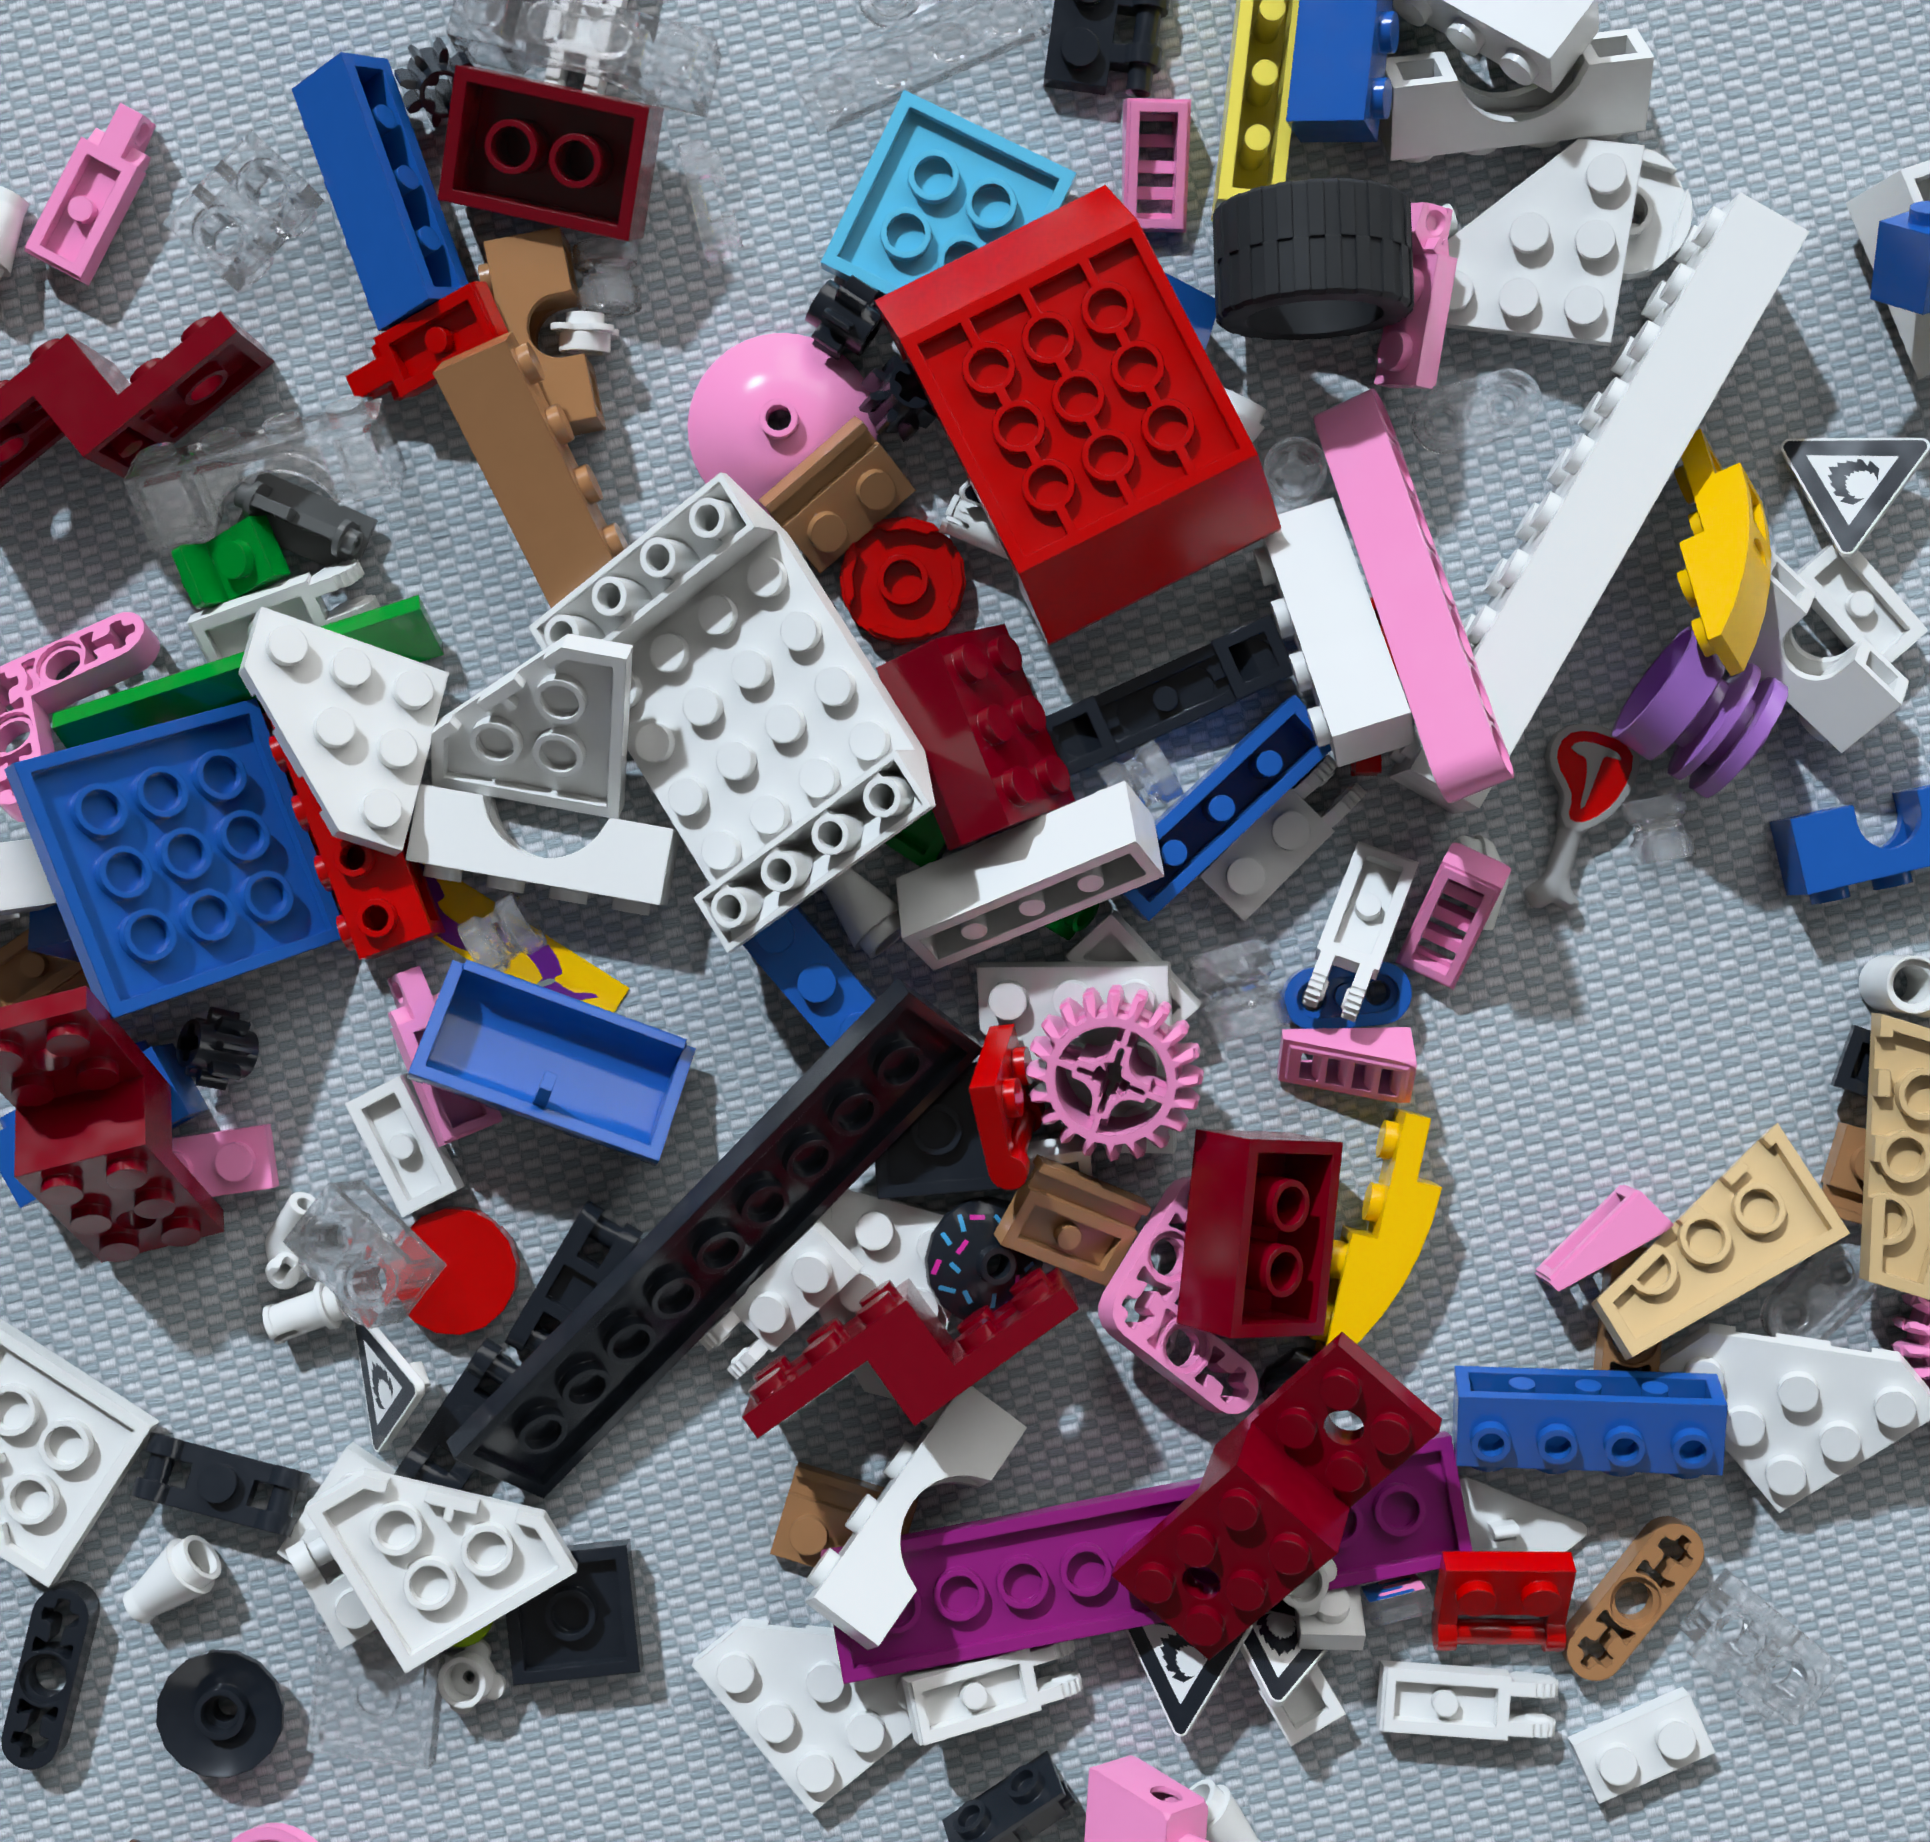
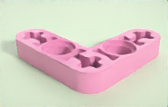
(30, 685)
(1159, 1315)

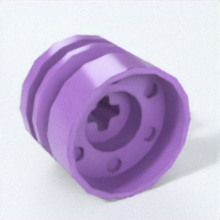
(1710, 719)

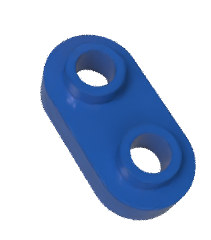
(1329, 1014)

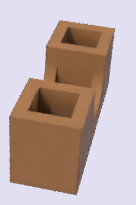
(530, 281)

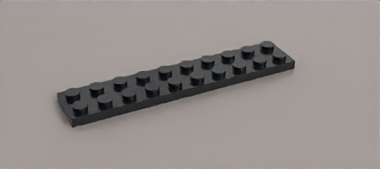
(717, 1242)

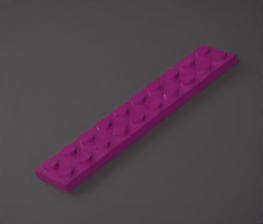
(1050, 1568)

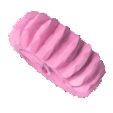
(1138, 1078)

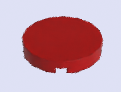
(903, 581)
(478, 1273)

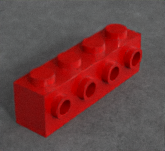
(379, 894)

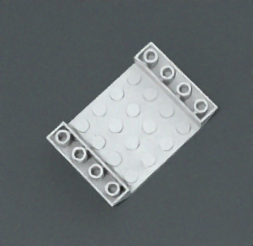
(749, 707)

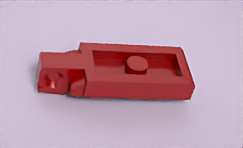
(418, 345)

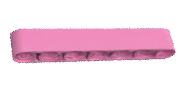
(1413, 598)

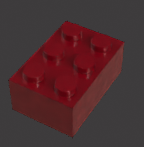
(549, 153)
(979, 733)
(1259, 1233)

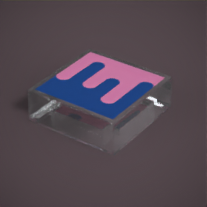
(1396, 1599)

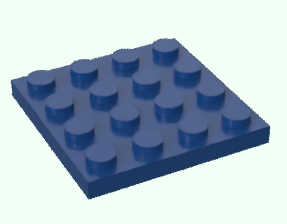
(175, 856)

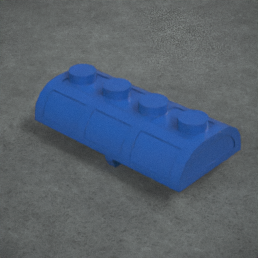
(553, 1060)

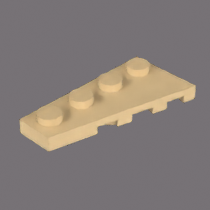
(1897, 1158)
(1729, 1241)

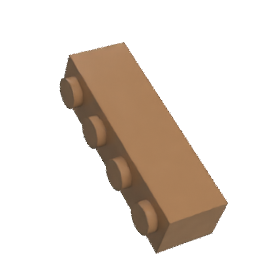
(529, 463)

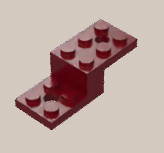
(105, 417)
(97, 1130)
(910, 1348)
(1276, 1496)

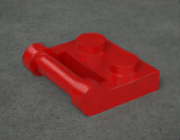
(1004, 1106)
(1502, 1585)

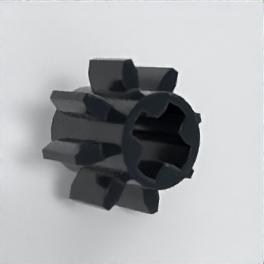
(423, 71)
(844, 317)
(896, 400)
(217, 1048)

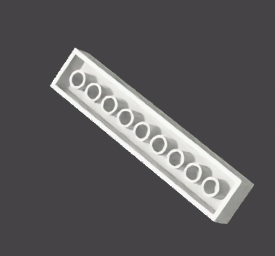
(1617, 466)

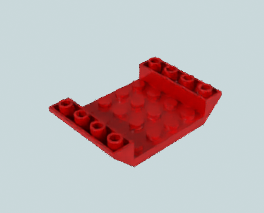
(1083, 412)

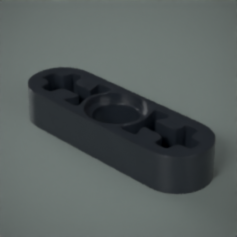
(29, 1695)

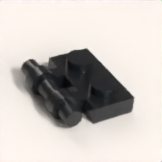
(1084, 50)

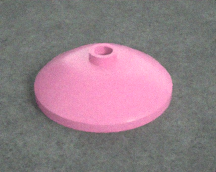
(751, 382)

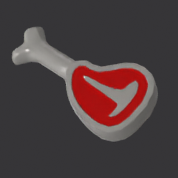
(1591, 780)

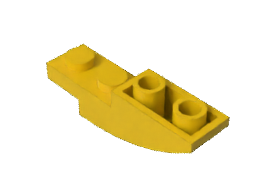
(1726, 556)
(1400, 1209)

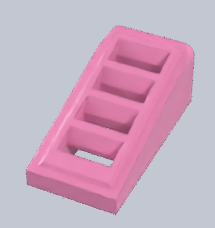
(1156, 110)
(1470, 879)
(1367, 1062)
(1608, 1233)

